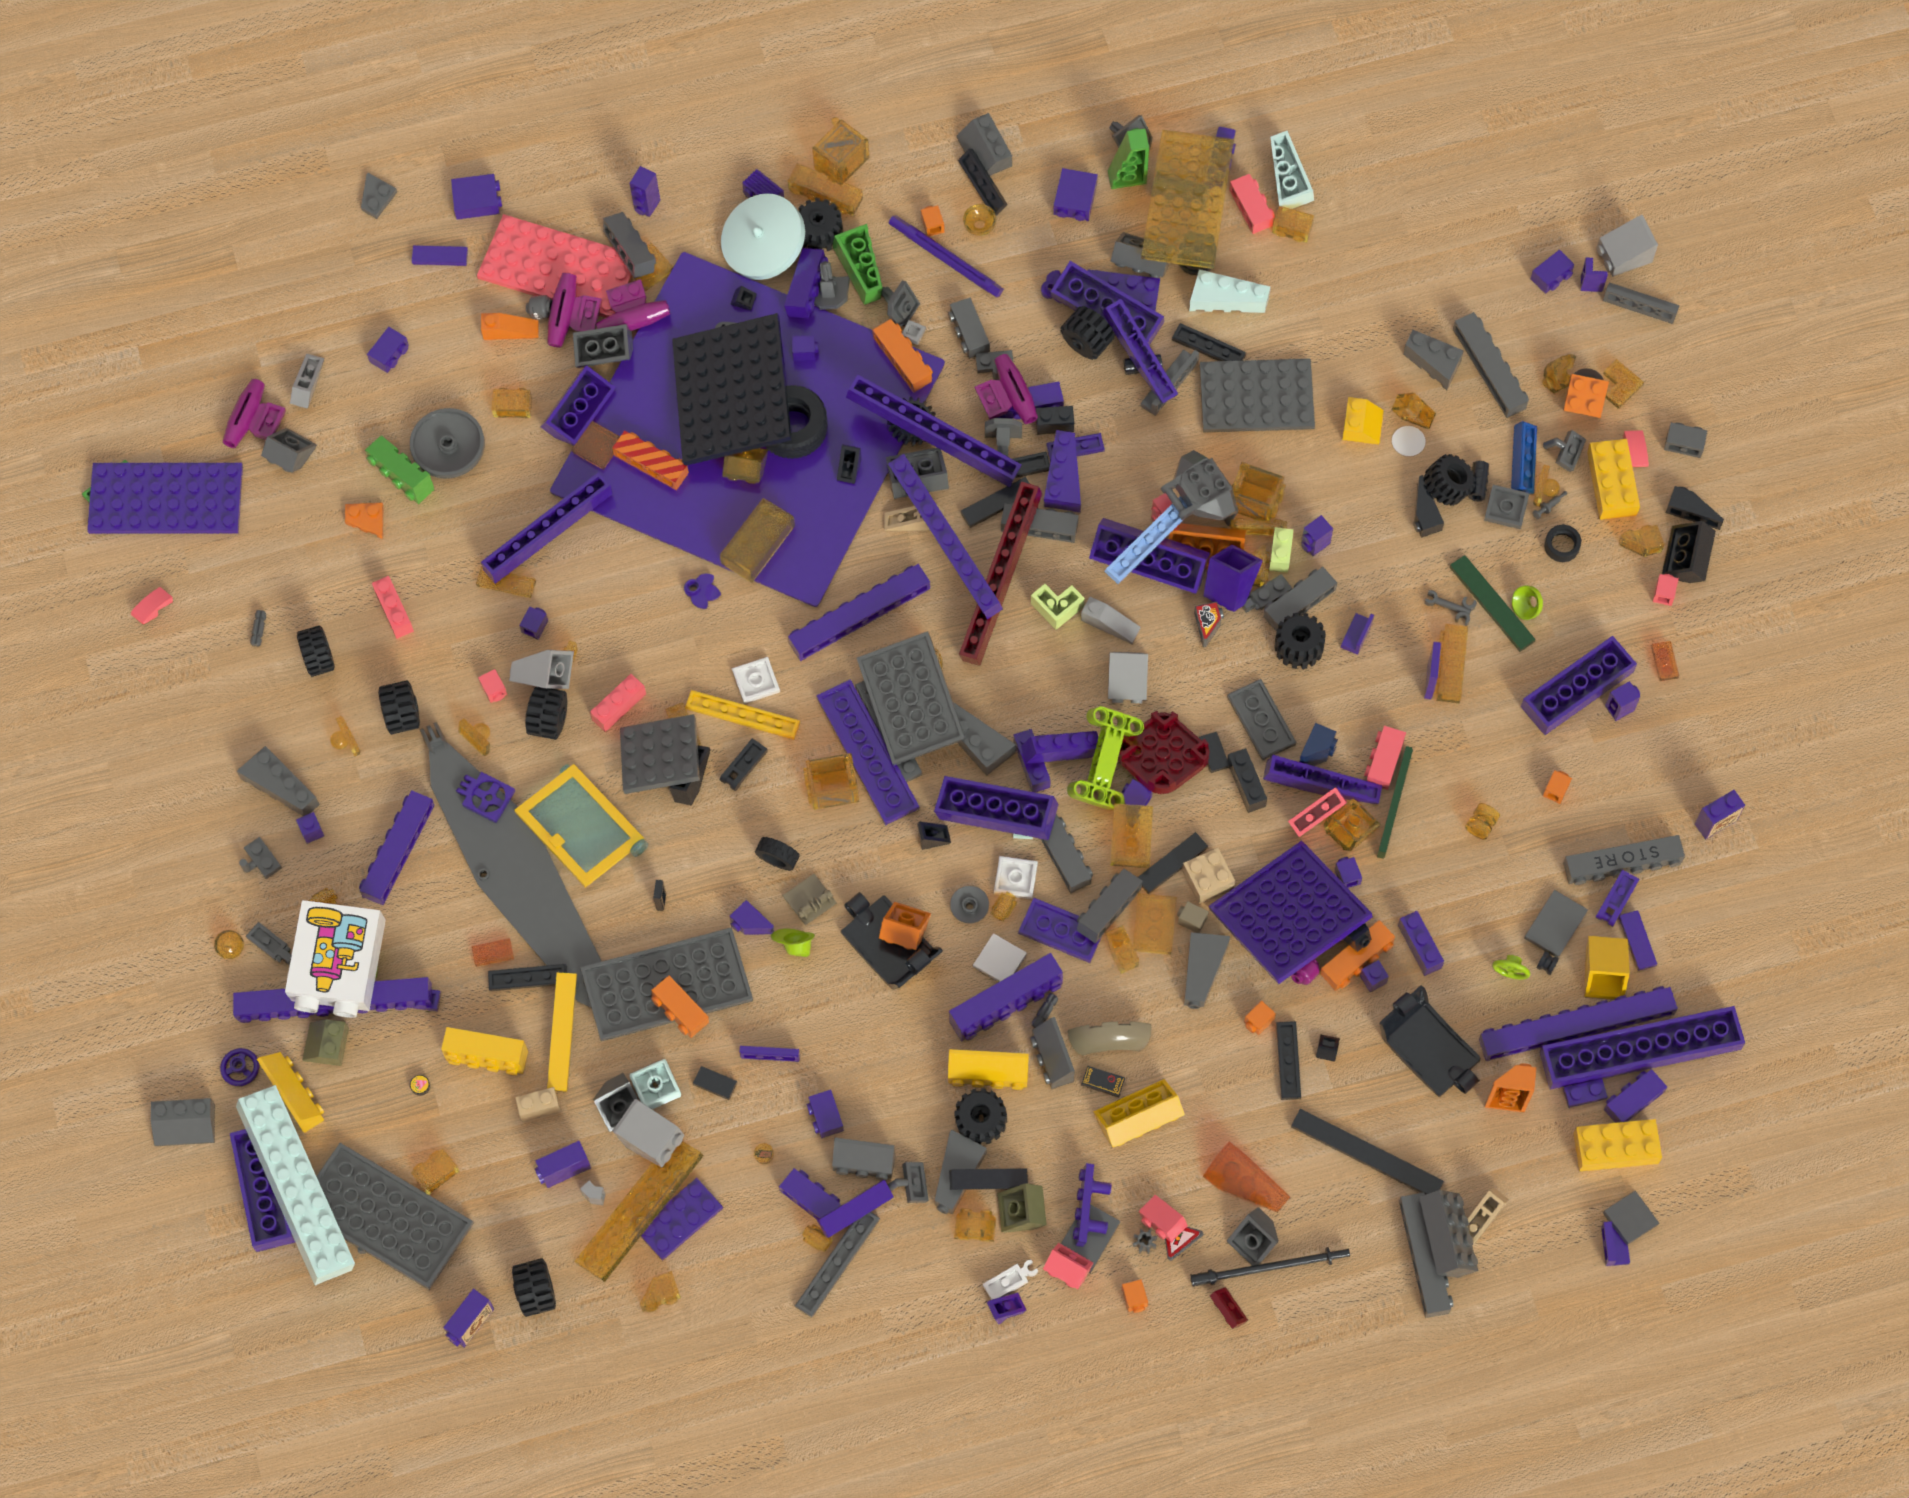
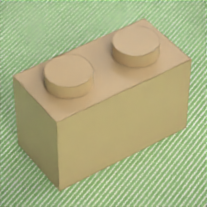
(538, 1104)

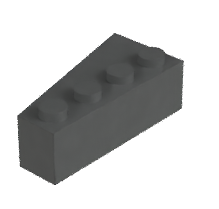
(983, 743)
(276, 780)

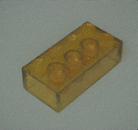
(757, 540)

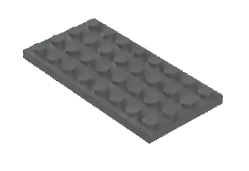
(703, 966)
(391, 1216)

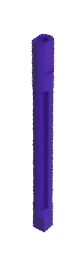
(946, 256)

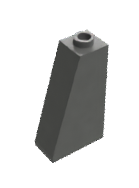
(1204, 962)
(959, 1154)

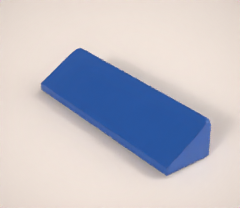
(1524, 457)

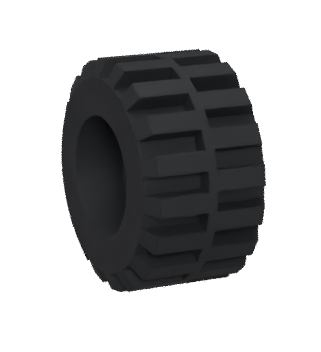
(1449, 479)
(315, 651)

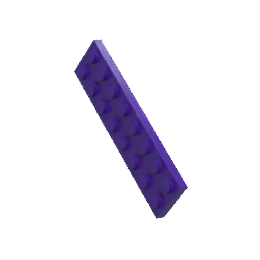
(869, 752)

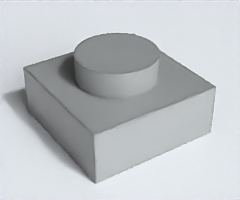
(914, 331)

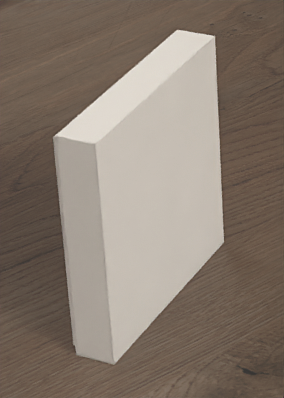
(756, 680)
(1016, 877)
(999, 958)

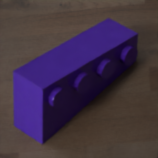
(1063, 478)

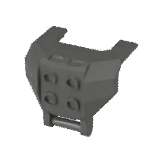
(1202, 489)

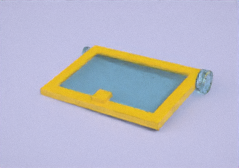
(580, 825)

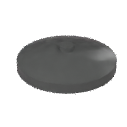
(447, 443)

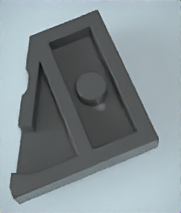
(376, 195)

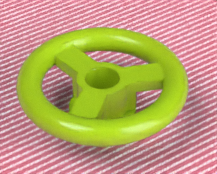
(1512, 966)

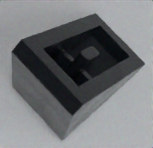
(849, 463)
(933, 835)

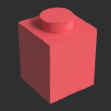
(1665, 589)
(492, 686)

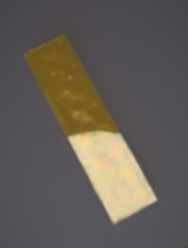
(637, 1212)

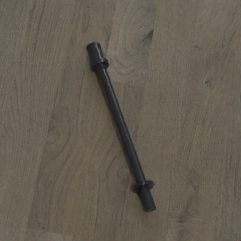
(1212, 1277)

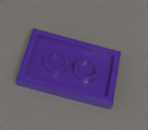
(1432, 670)

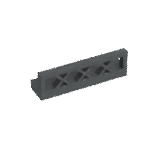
(1641, 303)
(1177, 374)

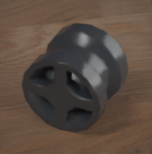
(1547, 963)

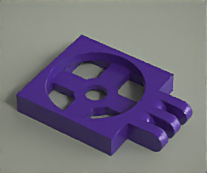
(473, 789)

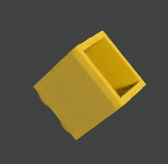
(1606, 967)

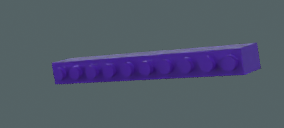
(933, 430)
(945, 536)
(385, 995)
(1577, 1023)

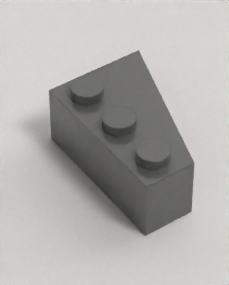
(1433, 356)

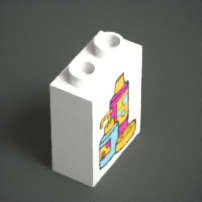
(335, 958)

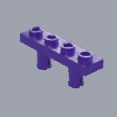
(1084, 1193)

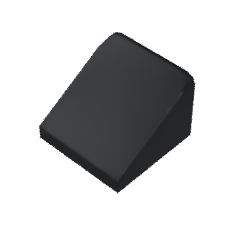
(743, 298)
(1327, 1047)

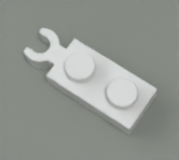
(1009, 1280)

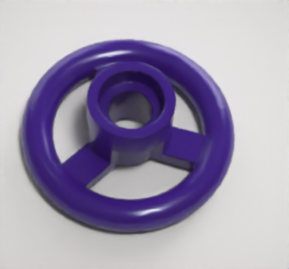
(239, 1060)

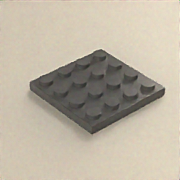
(659, 754)

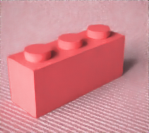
(1251, 203)
(392, 607)
(618, 703)
(1385, 756)
(1317, 811)

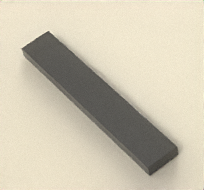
(836, 1264)

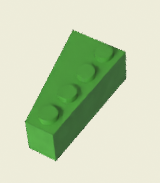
(1130, 161)
(858, 260)
(400, 470)

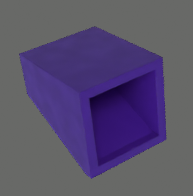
(1231, 577)

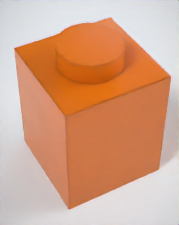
(932, 220)
(1557, 786)
(1259, 1018)
(1135, 1296)

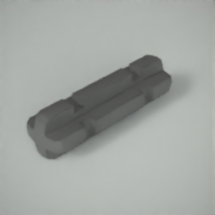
(258, 628)
(1045, 1010)

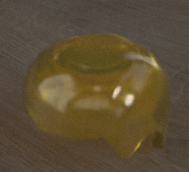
(228, 944)

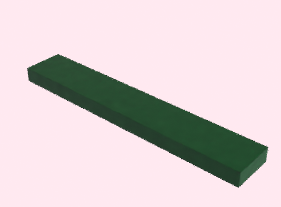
(1492, 603)
(1395, 802)

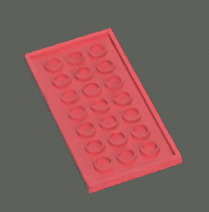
(535, 256)

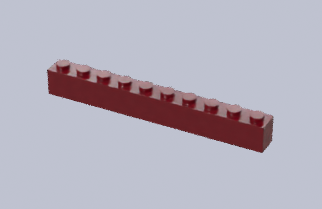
(1002, 570)

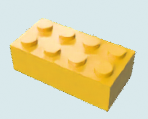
(1613, 479)
(484, 1051)
(1617, 1145)

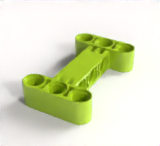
(1105, 757)

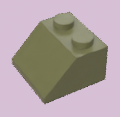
(326, 1042)
(1022, 1208)

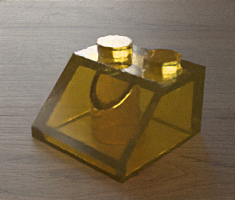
(746, 465)

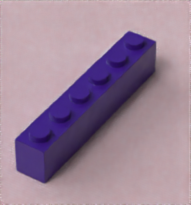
(396, 848)

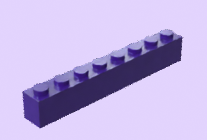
(546, 527)
(859, 612)

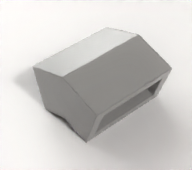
(593, 1194)

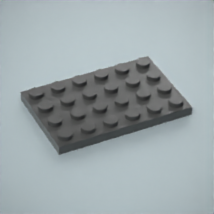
(1257, 395)
(911, 698)

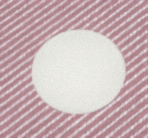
(1408, 441)

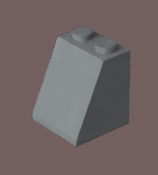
(1627, 246)
(544, 669)
(1127, 676)
(648, 1133)

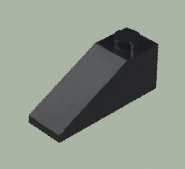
(1692, 508)
(1427, 516)
(687, 792)

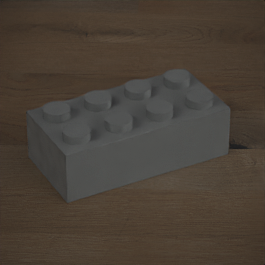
(1449, 1233)

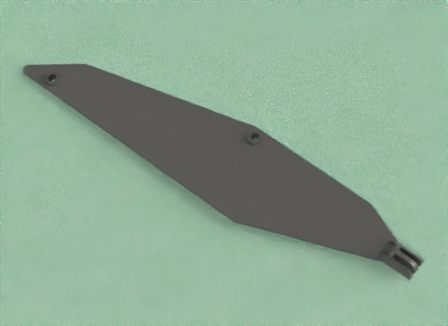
(517, 866)

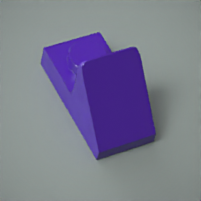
(1006, 1307)

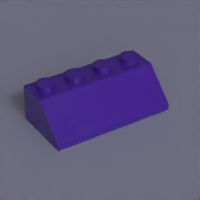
(578, 406)

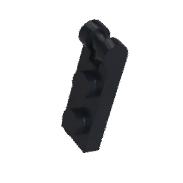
(743, 764)

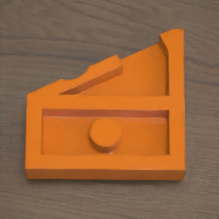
(366, 517)

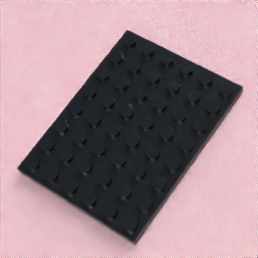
(731, 389)

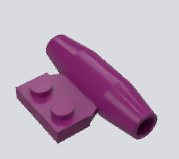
(630, 307)
(570, 311)
(1008, 392)
(250, 415)

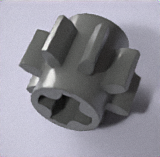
(1141, 1245)

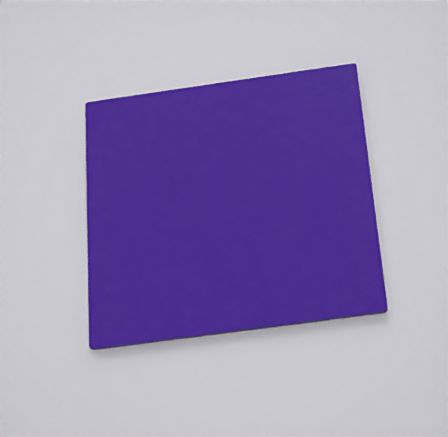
(712, 508)

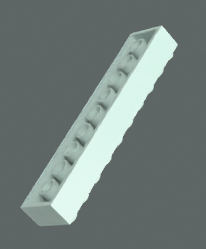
(295, 1185)

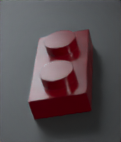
(1228, 1307)

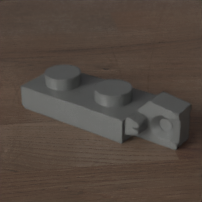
(1265, 594)
(269, 943)

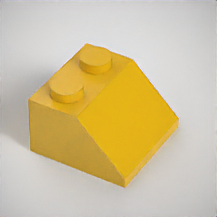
(1362, 421)

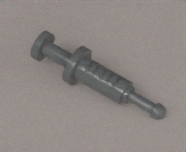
(1546, 507)

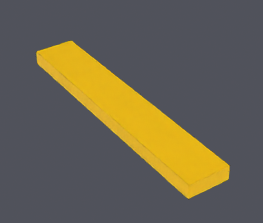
(742, 714)
(562, 1031)

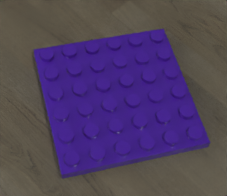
(1290, 912)

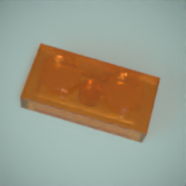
(1665, 661)
(492, 952)

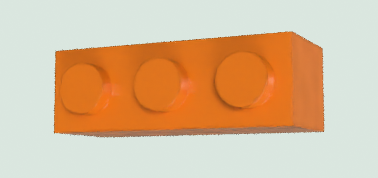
(679, 1007)

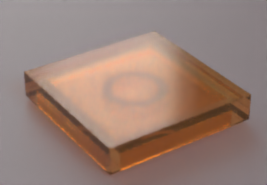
(596, 445)

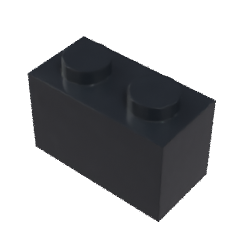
(1055, 419)

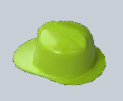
(794, 941)

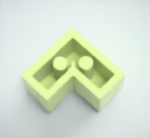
(1057, 608)

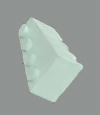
(1291, 179)
(1227, 294)

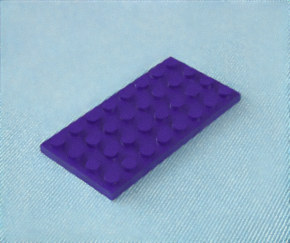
(165, 498)

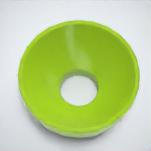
(1522, 605)

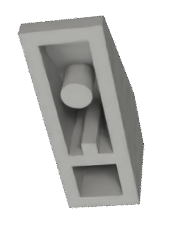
(306, 381)
(1109, 620)

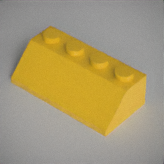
(988, 1069)
(291, 1090)
(1139, 1113)

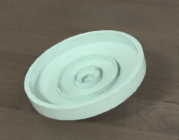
(763, 236)

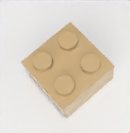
(1208, 875)

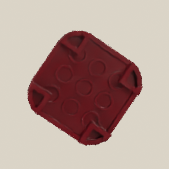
(1164, 753)

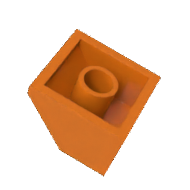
(904, 925)

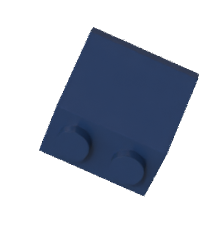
(1319, 745)

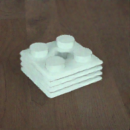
(662, 1075)

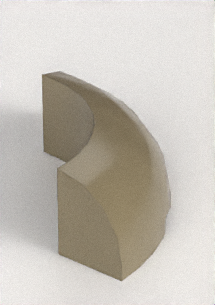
(1110, 1037)

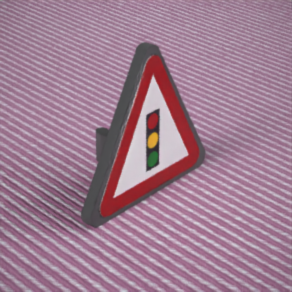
(1182, 1242)

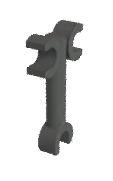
(1463, 611)

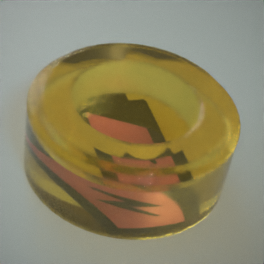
(763, 1153)

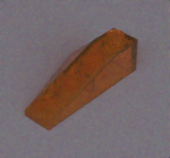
(1240, 1176)

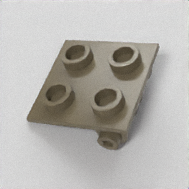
(810, 899)

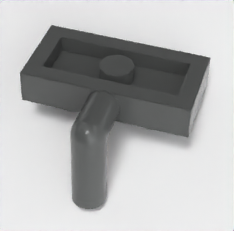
(986, 363)
(1570, 449)
(261, 858)
(914, 1182)

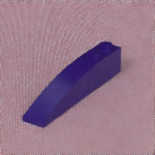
(1139, 350)
(1319, 780)

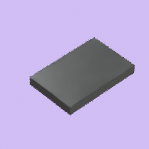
(1556, 924)
(1095, 1242)

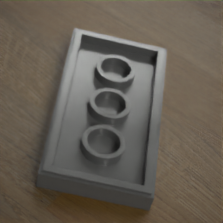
(1261, 719)

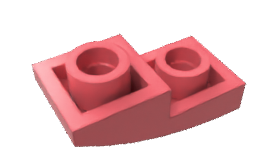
(1637, 448)
(149, 606)

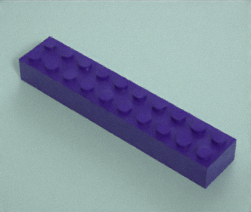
(1642, 1047)

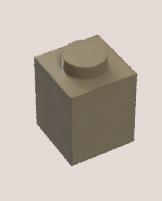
(1192, 917)

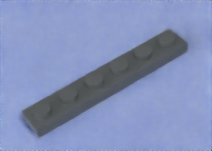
(910, 768)

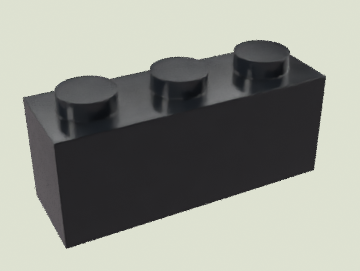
(1247, 780)

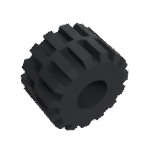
(821, 223)
(1087, 332)
(1300, 640)
(399, 707)
(546, 712)
(983, 1104)
(533, 1287)

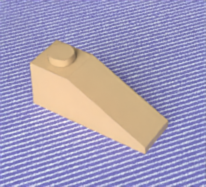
(905, 520)
(1486, 1213)

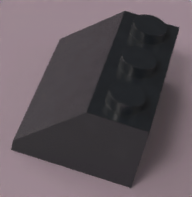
(1689, 551)

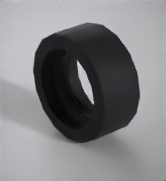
(1564, 530)

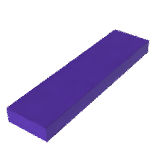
(855, 1208)

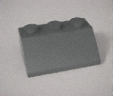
(987, 143)
(1128, 253)
(602, 345)
(929, 467)
(1052, 1054)
(183, 1122)
(863, 1158)

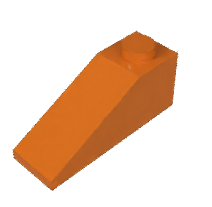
(508, 326)

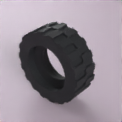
(777, 853)

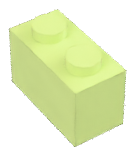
(1281, 550)

